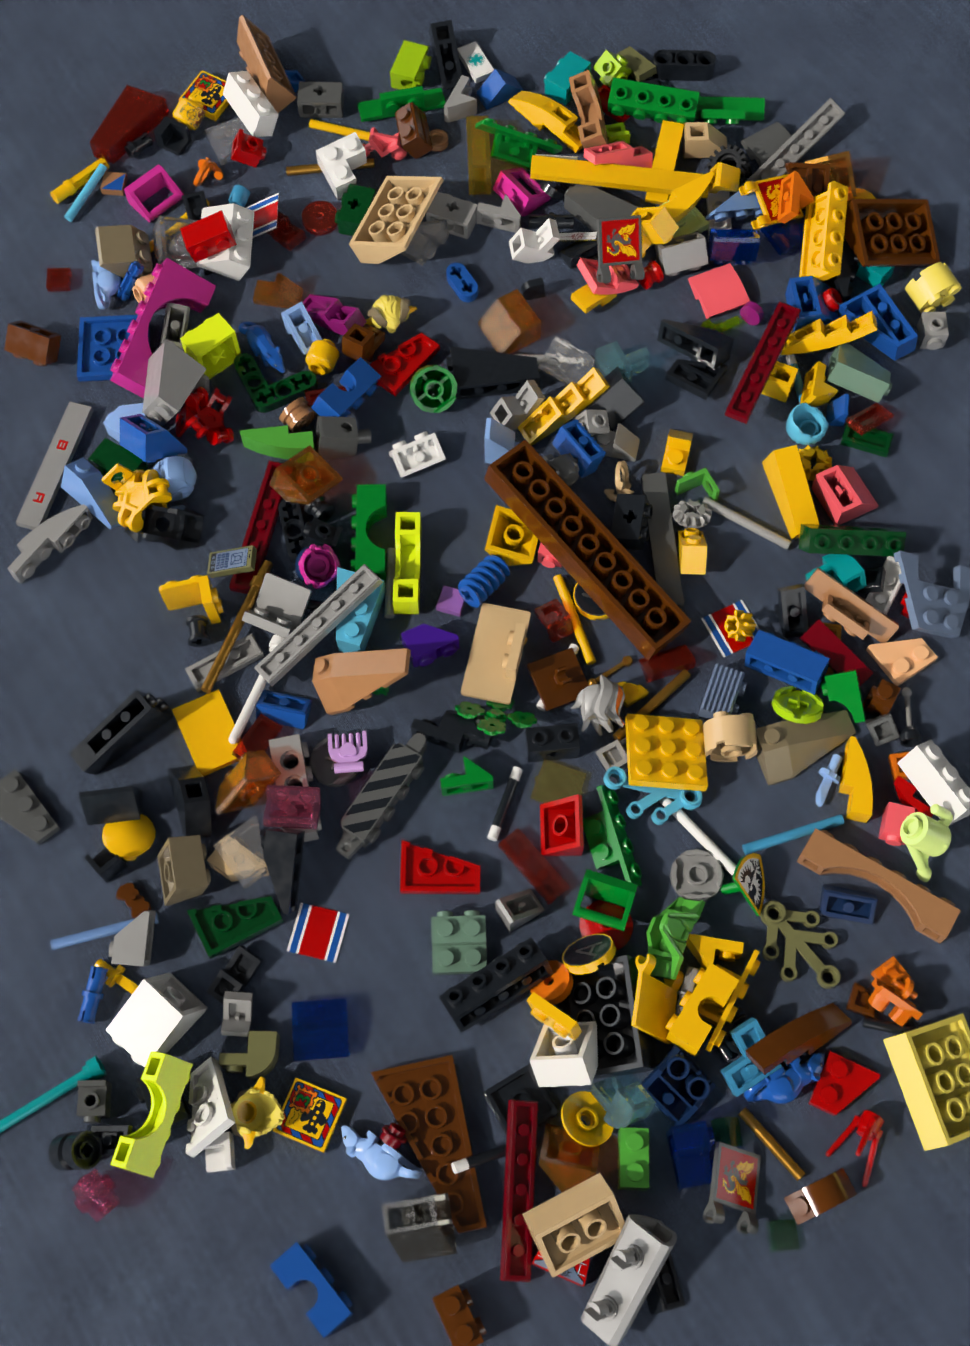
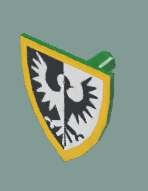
(749, 881)

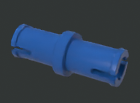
(92, 994)

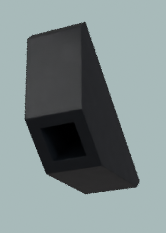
(191, 800)

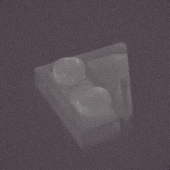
(243, 852)

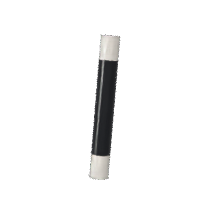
(505, 803)
(479, 1159)

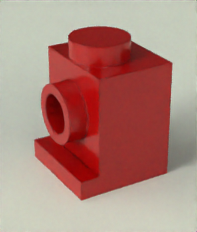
(248, 149)

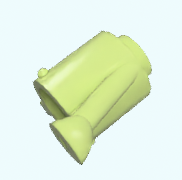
(926, 837)

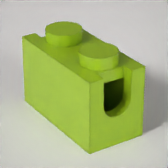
(410, 66)

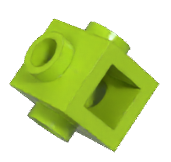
(611, 66)

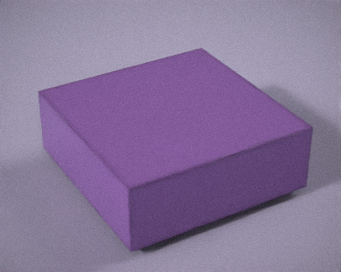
(450, 601)

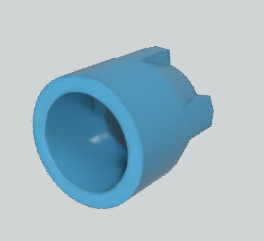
(239, 195)

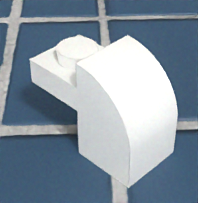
(534, 246)

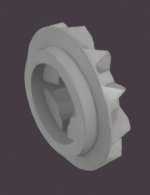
(684, 514)

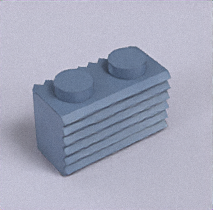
(723, 692)

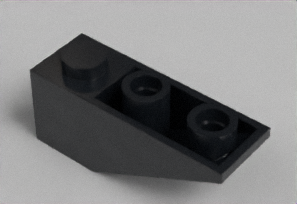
(847, 274)

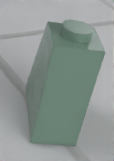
(858, 373)

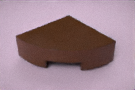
(859, 1002)

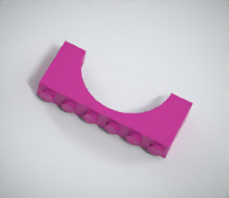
(170, 285)

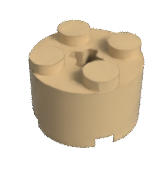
(730, 737)

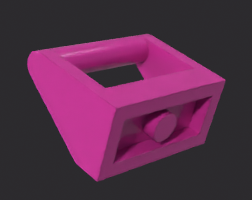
(146, 187)
(522, 199)

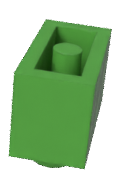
(633, 1159)

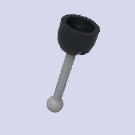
(910, 734)

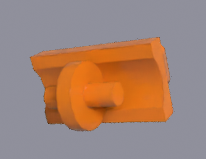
(904, 1008)

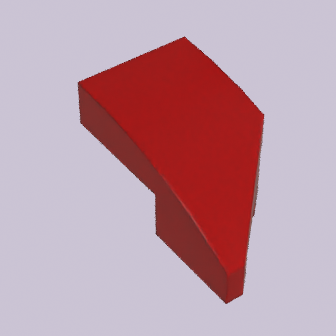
(905, 793)

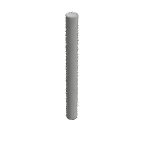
(747, 523)

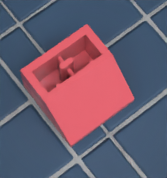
(843, 494)

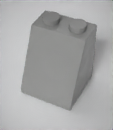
(169, 382)

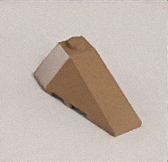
(353, 676)

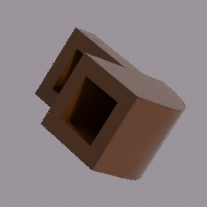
(362, 342)
(820, 1196)

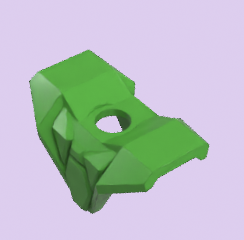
(668, 935)

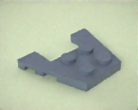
(932, 606)

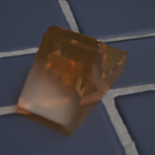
(281, 293)

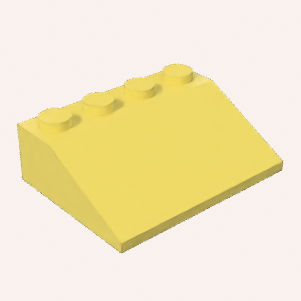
(935, 1079)

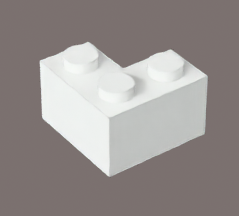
(339, 160)

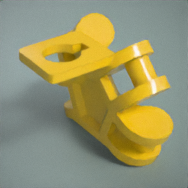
(135, 495)

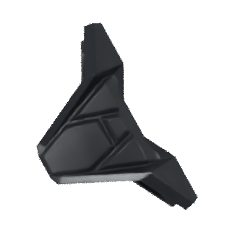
(183, 531)

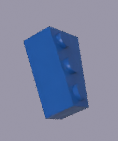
(893, 333)

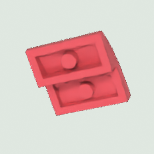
(619, 282)
(719, 290)

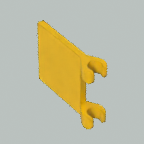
(654, 999)

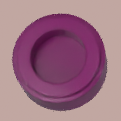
(752, 313)

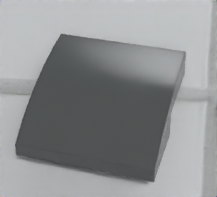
(765, 142)

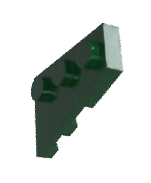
(232, 924)

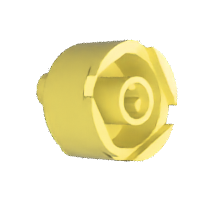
(933, 288)

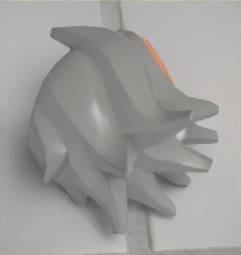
(601, 705)

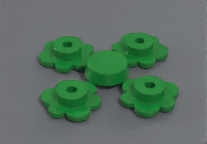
(495, 719)

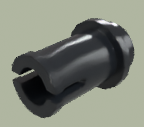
(138, 145)

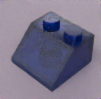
(733, 245)

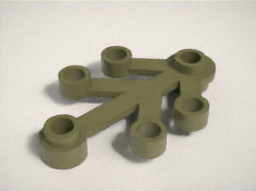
(797, 941)

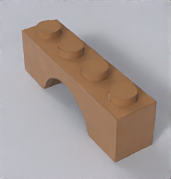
(588, 102)

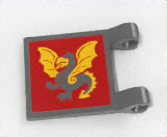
(619, 244)
(735, 1186)

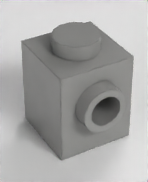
(932, 330)

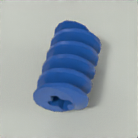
(483, 580)

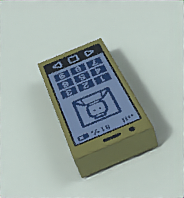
(232, 561)

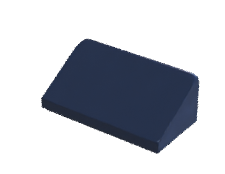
(848, 904)

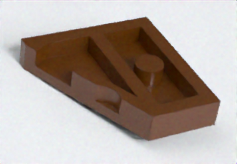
(814, 175)

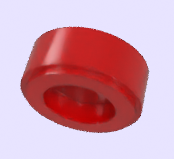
(832, 299)

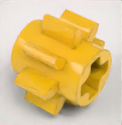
(740, 625)

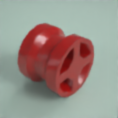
(653, 274)

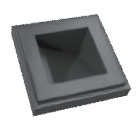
(882, 729)

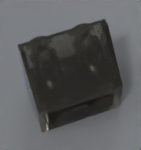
(420, 1227)

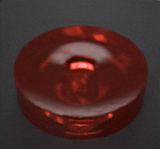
(316, 210)

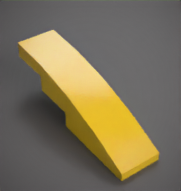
(666, 155)
(820, 336)
(566, 405)

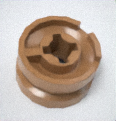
(297, 415)

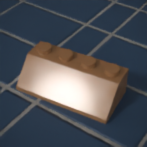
(264, 64)

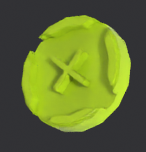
(797, 705)

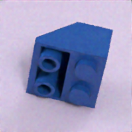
(806, 295)
(148, 439)

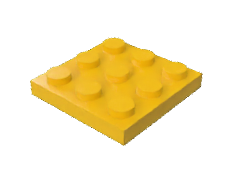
(666, 752)

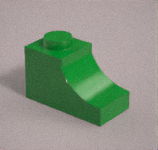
(846, 690)

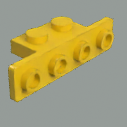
(717, 1016)

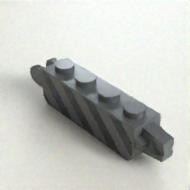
(381, 794)

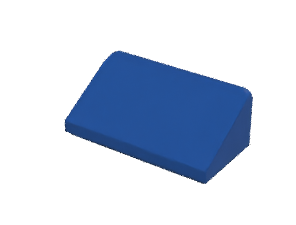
(284, 708)

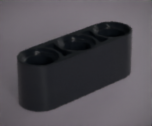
(684, 65)

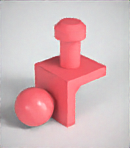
(384, 145)

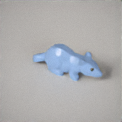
(105, 285)
(380, 1161)

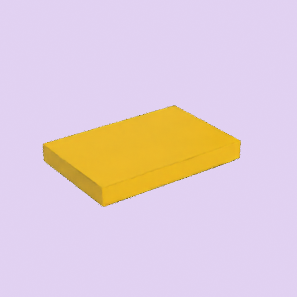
(206, 731)

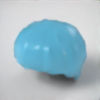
(806, 424)

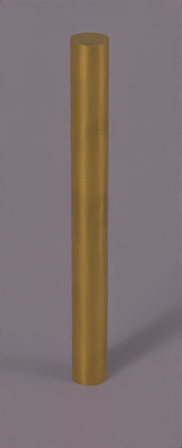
(314, 168)
(657, 700)

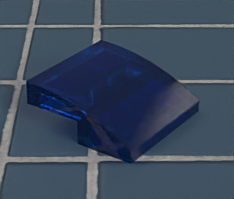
(785, 237)
(320, 1029)

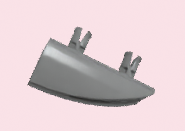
(628, 1277)

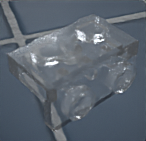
(566, 361)

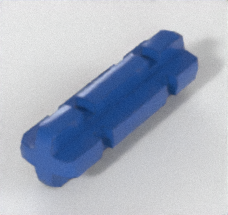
(129, 280)

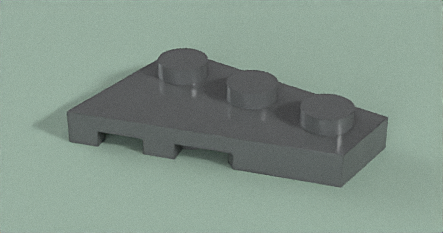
(24, 810)

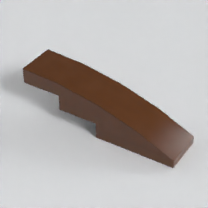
(798, 1036)

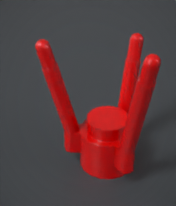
(869, 1128)

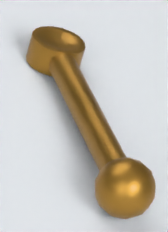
(626, 661)

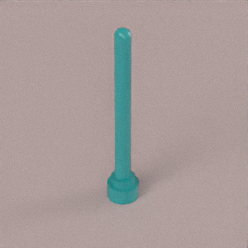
(92, 1070)

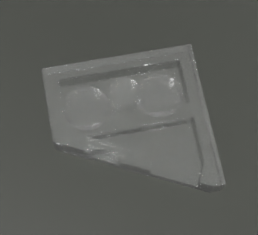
(222, 137)

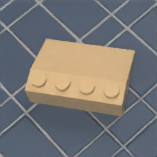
(393, 217)

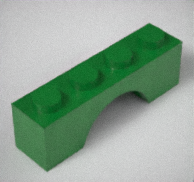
(370, 508)

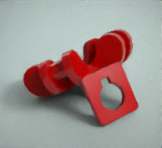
(205, 419)

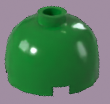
(433, 388)

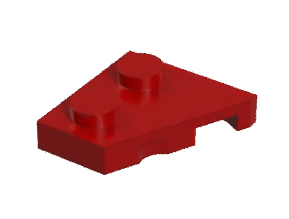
(840, 1083)

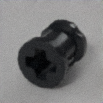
(198, 631)

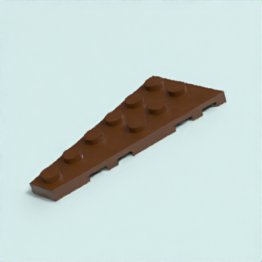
(431, 1111)

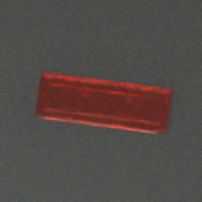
(533, 866)

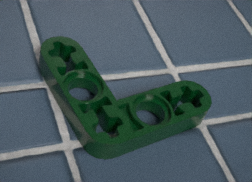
(265, 391)

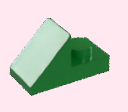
(474, 780)

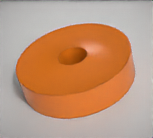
(559, 988)

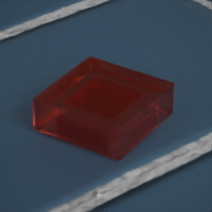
(58, 279)

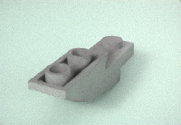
(52, 534)

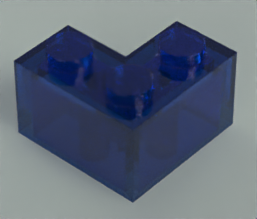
(689, 1153)

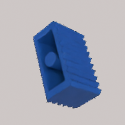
(576, 440)

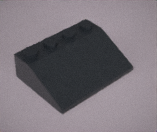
(609, 1000)

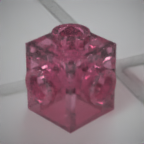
(95, 1195)

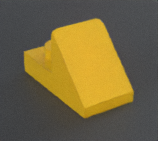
(725, 178)
(815, 390)
(676, 452)
(705, 948)

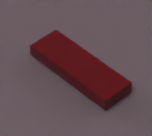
(823, 640)

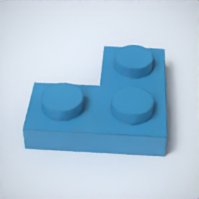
(742, 1072)

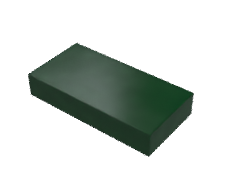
(873, 442)

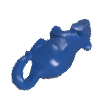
(262, 345)
(786, 1085)

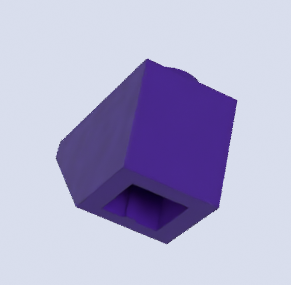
(429, 644)

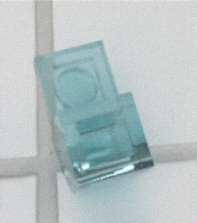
(611, 356)
(622, 1104)

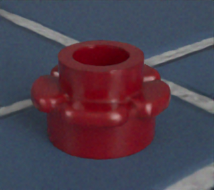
(393, 1135)

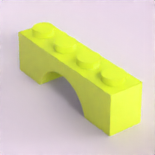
(407, 563)
(166, 1081)

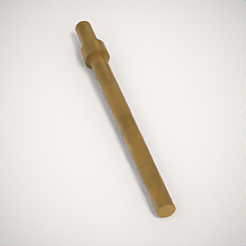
(237, 625)

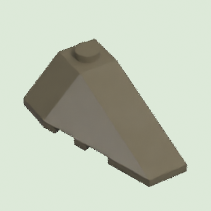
(791, 747)

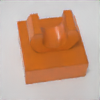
(890, 970)

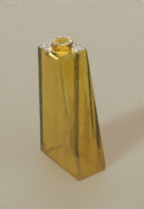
(478, 157)

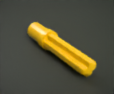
(72, 185)

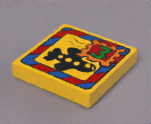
(208, 91)
(310, 1115)

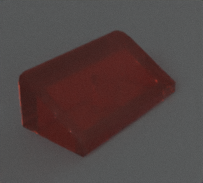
(667, 663)

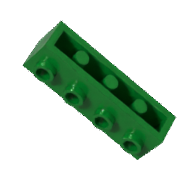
(652, 101)

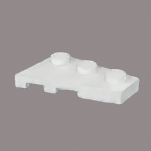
(210, 1106)

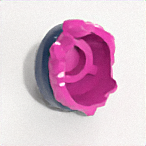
(317, 565)

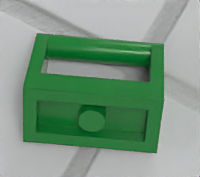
(608, 890)

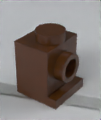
(881, 698)

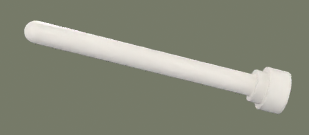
(252, 699)

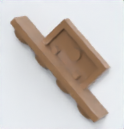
(849, 609)

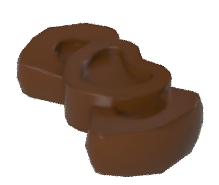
(133, 899)

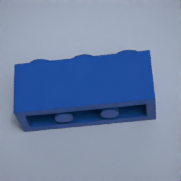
(786, 661)

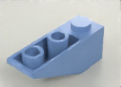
(737, 207)

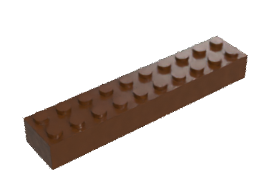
(586, 549)

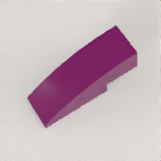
(331, 313)

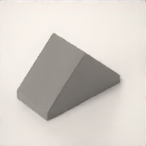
(518, 909)

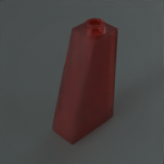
(127, 120)

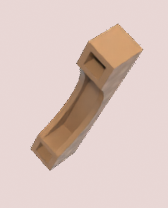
(927, 912)

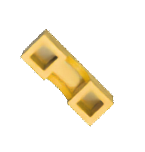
(713, 988)

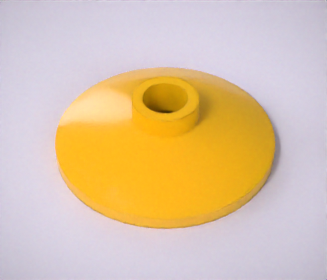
(585, 1107)

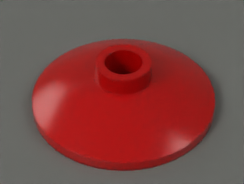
(619, 937)

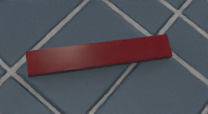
(762, 362)
(260, 528)
(518, 1190)

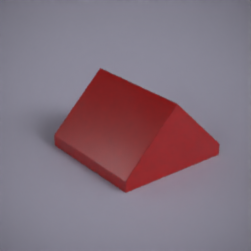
(562, 827)

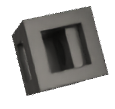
(101, 1109)

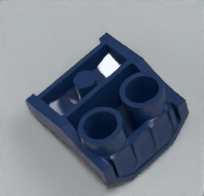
(678, 1086)

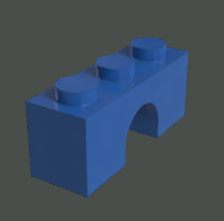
(358, 380)
(331, 1307)

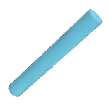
(85, 193)

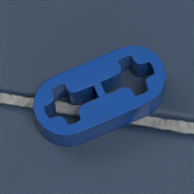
(465, 280)

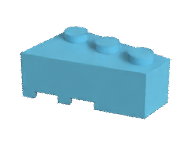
(356, 628)

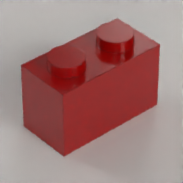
(208, 236)

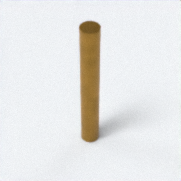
(771, 1144)

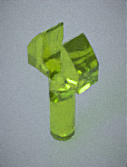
(723, 326)

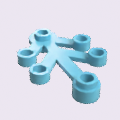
(655, 795)

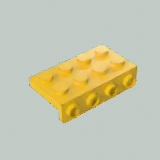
(824, 233)

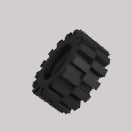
(731, 154)

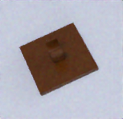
(558, 678)

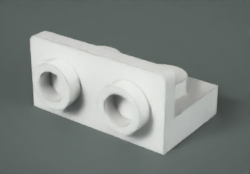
(417, 454)

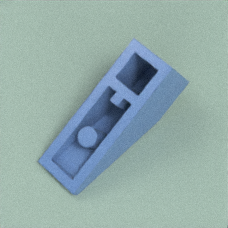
(85, 486)

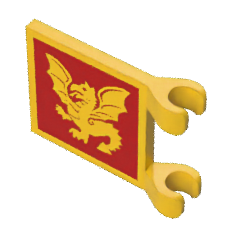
(768, 196)

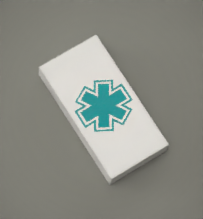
(475, 62)

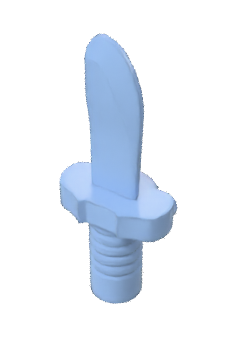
(829, 775)

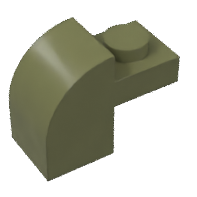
(260, 1058)

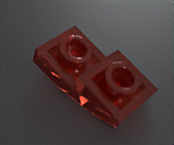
(286, 233)

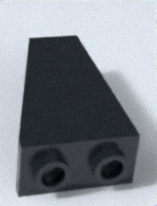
(490, 373)
(121, 731)

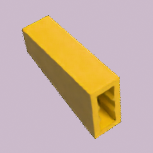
(790, 488)

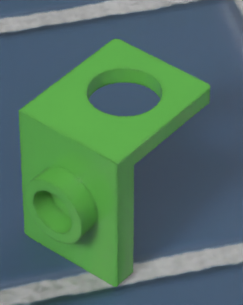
(695, 479)

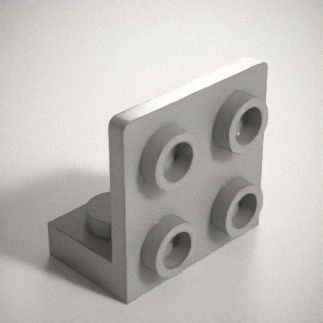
(278, 606)

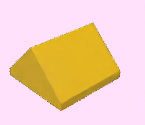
(510, 538)

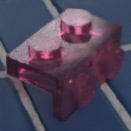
(292, 807)

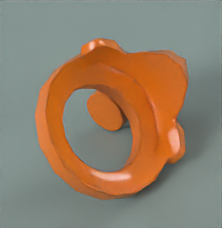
(205, 167)

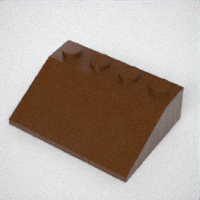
(891, 232)

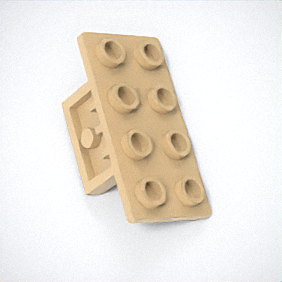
(496, 653)

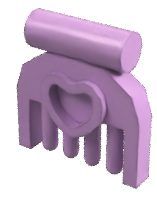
(348, 757)

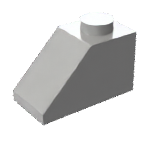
(134, 942)

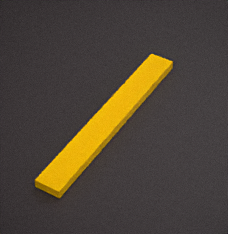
(609, 175)

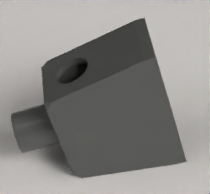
(339, 437)

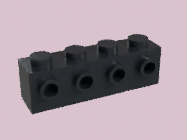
(496, 984)

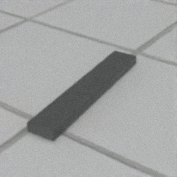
(662, 537)

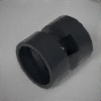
(75, 1151)

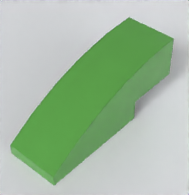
(277, 441)

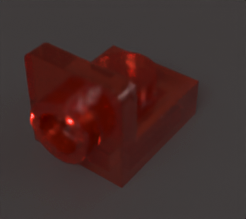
(555, 620)

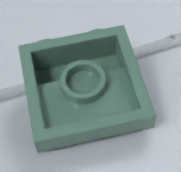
(458, 943)

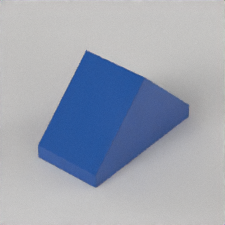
(498, 89)

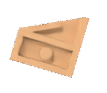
(902, 658)

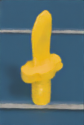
(115, 976)

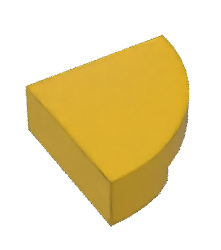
(633, 693)

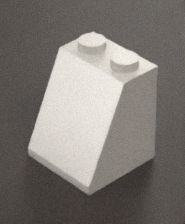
(155, 1017)

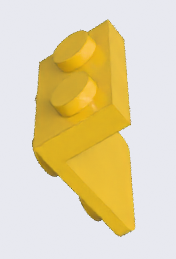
(193, 592)

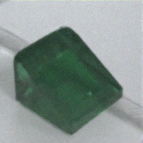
(782, 1235)

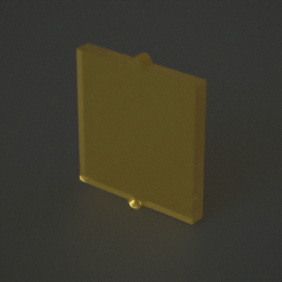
(557, 782)

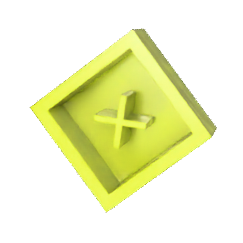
(212, 345)

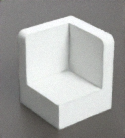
(220, 1154)

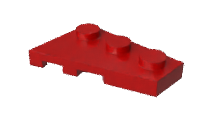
(401, 364)
(435, 873)

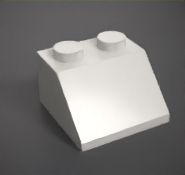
(563, 1060)

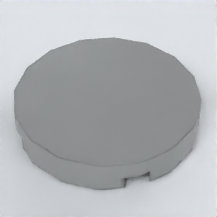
(696, 875)

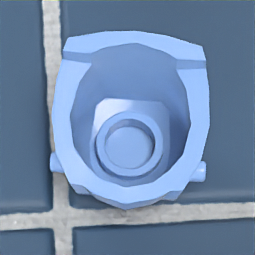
(180, 475)

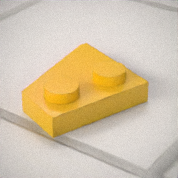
(553, 1017)

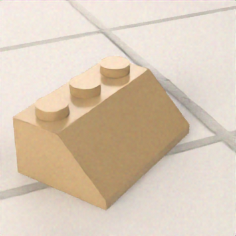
(575, 1224)

